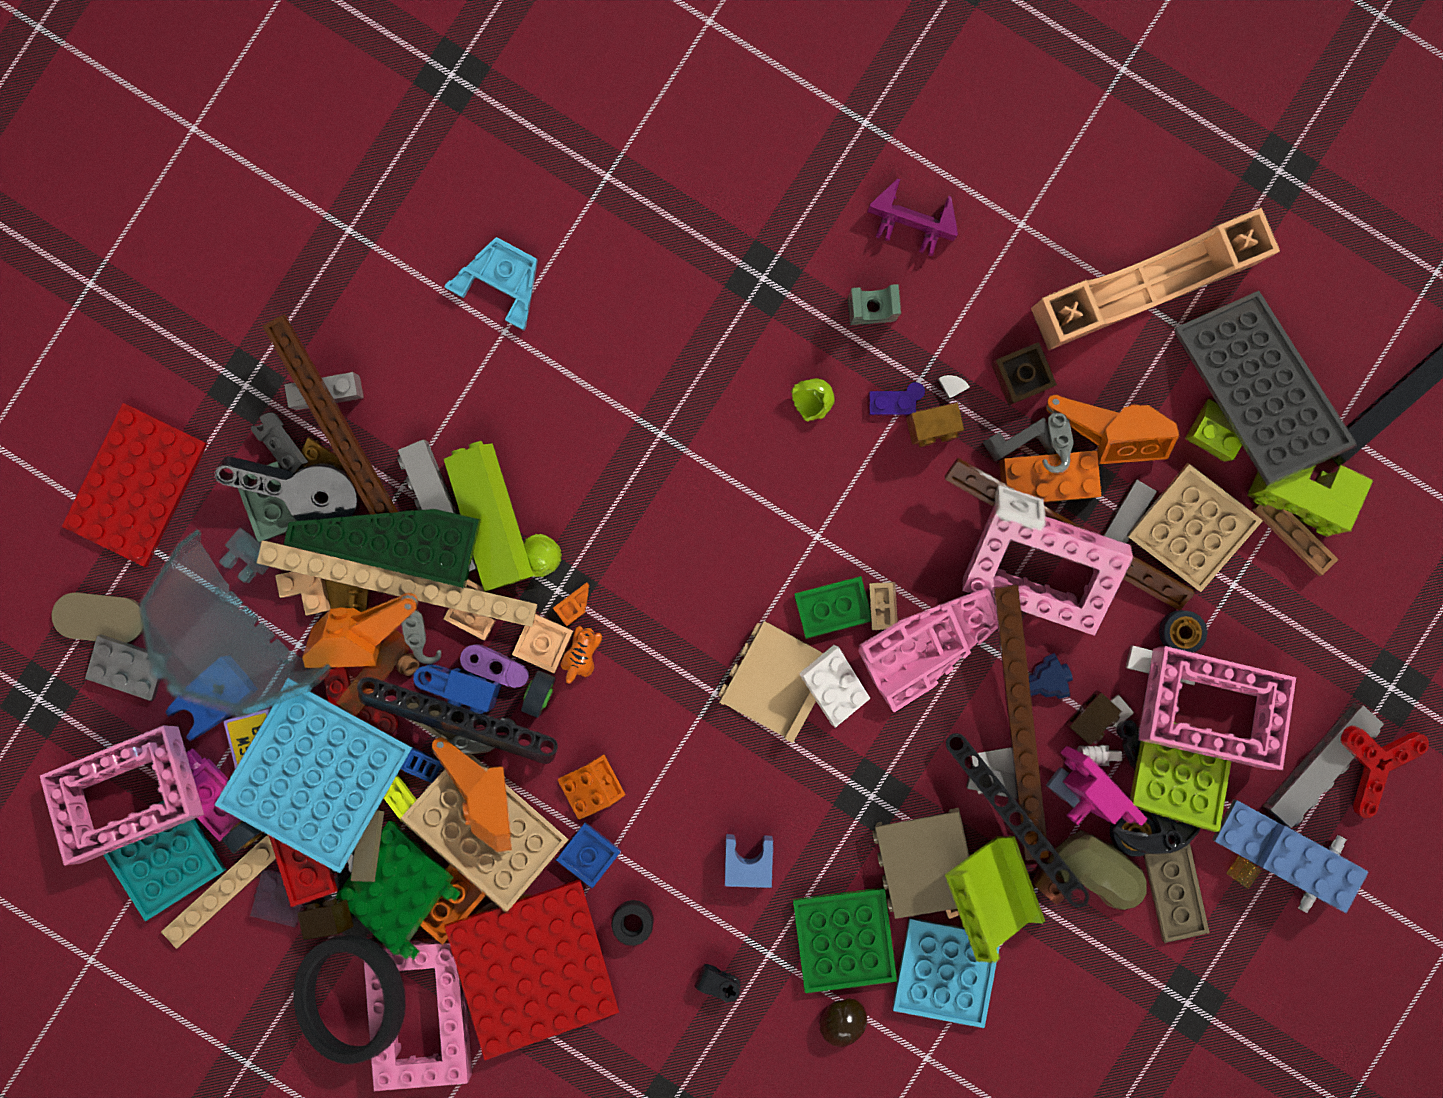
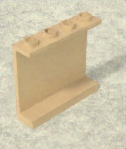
(769, 683)

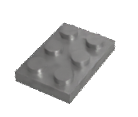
(122, 668)

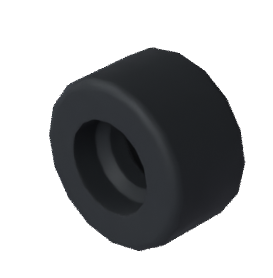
(632, 937)

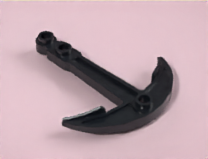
(1157, 843)

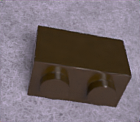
(1094, 718)
(325, 919)

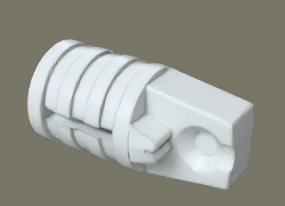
(1101, 754)

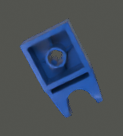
(459, 687)
(204, 717)

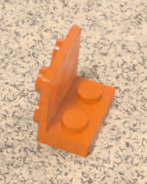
(591, 787)

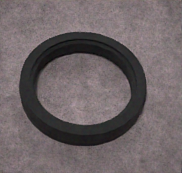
(306, 1006)

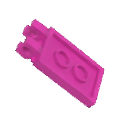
(209, 785)

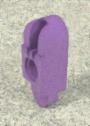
(512, 674)

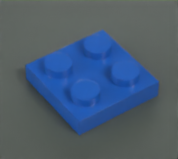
(588, 855)

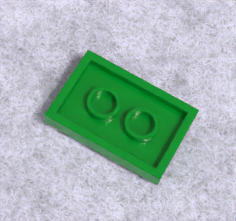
(833, 607)

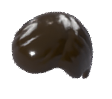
(843, 1022)

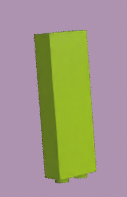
(484, 496)

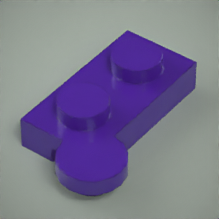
(895, 401)

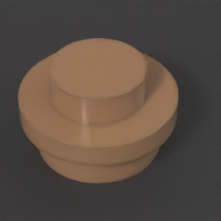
(408, 664)

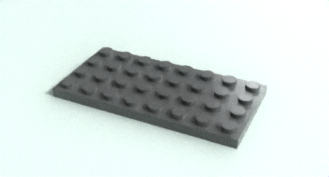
(1264, 388)

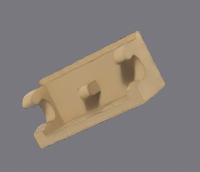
(883, 605)

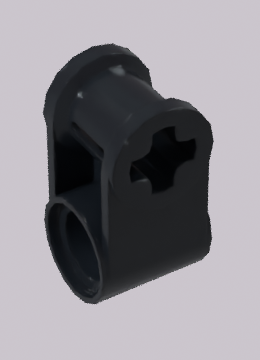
(715, 981)

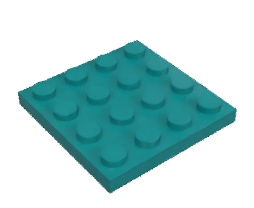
(165, 867)

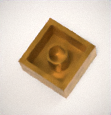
(934, 424)

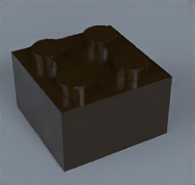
(1023, 374)

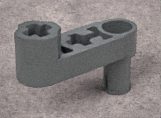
(999, 447)

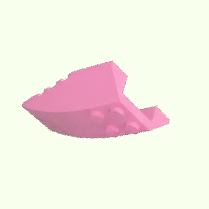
(923, 647)

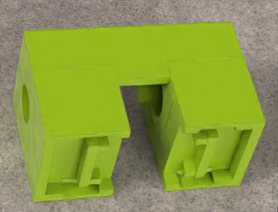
(1327, 504)

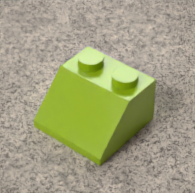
(1214, 433)

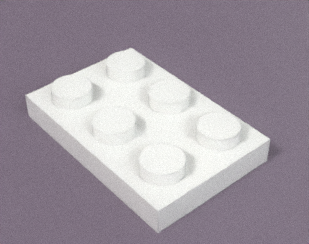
(834, 685)

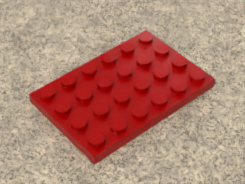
(134, 485)

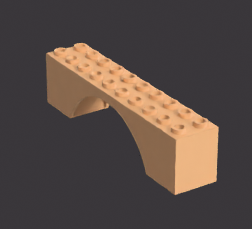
(1155, 280)

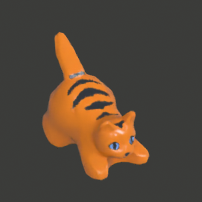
(579, 658)

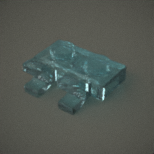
(246, 548)

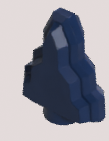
(1051, 678)

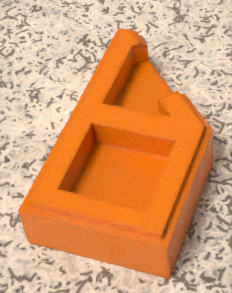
(573, 605)

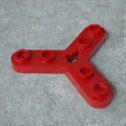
(338, 682)
(1369, 754)

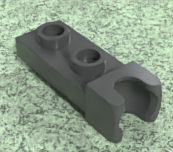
(279, 443)

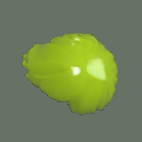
(813, 398)
(542, 554)

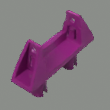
(933, 228)

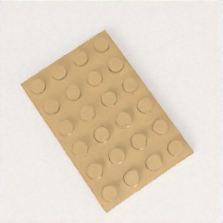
(500, 875)

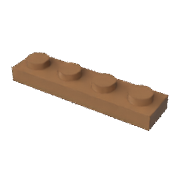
(1297, 538)

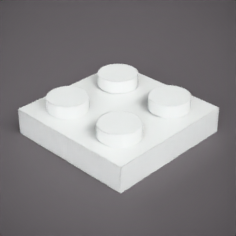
(1020, 508)

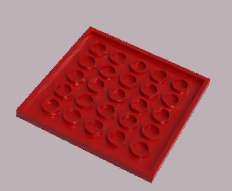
(531, 969)

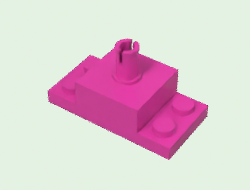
(1096, 792)

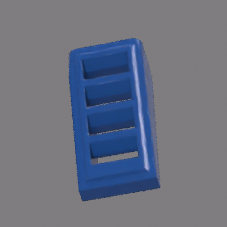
(415, 770)

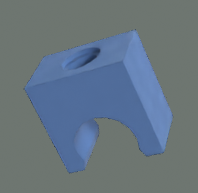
(748, 872)

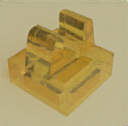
(1244, 872)

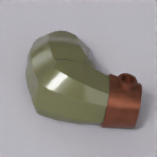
(1098, 868)

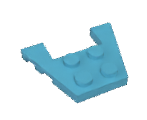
(505, 270)

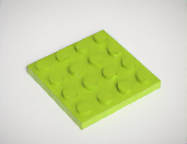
(1180, 785)

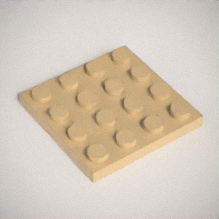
(1194, 527)

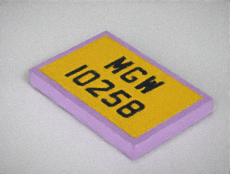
(242, 732)

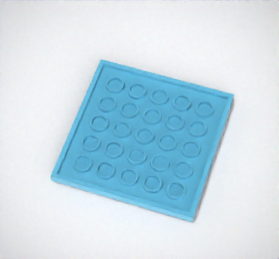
(314, 778)

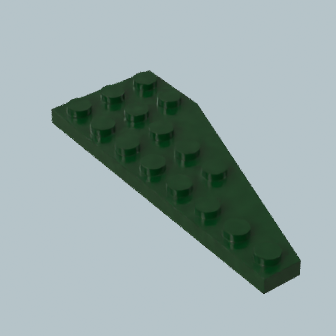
(414, 543)

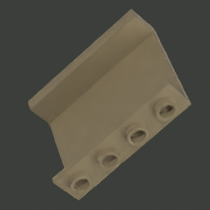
(916, 860)

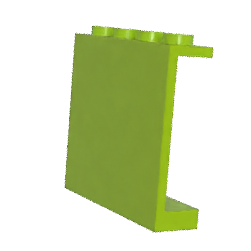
(993, 896)

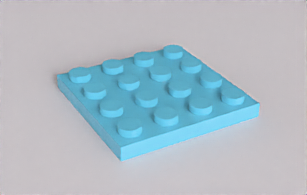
(942, 975)

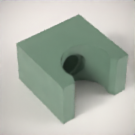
(886, 299)

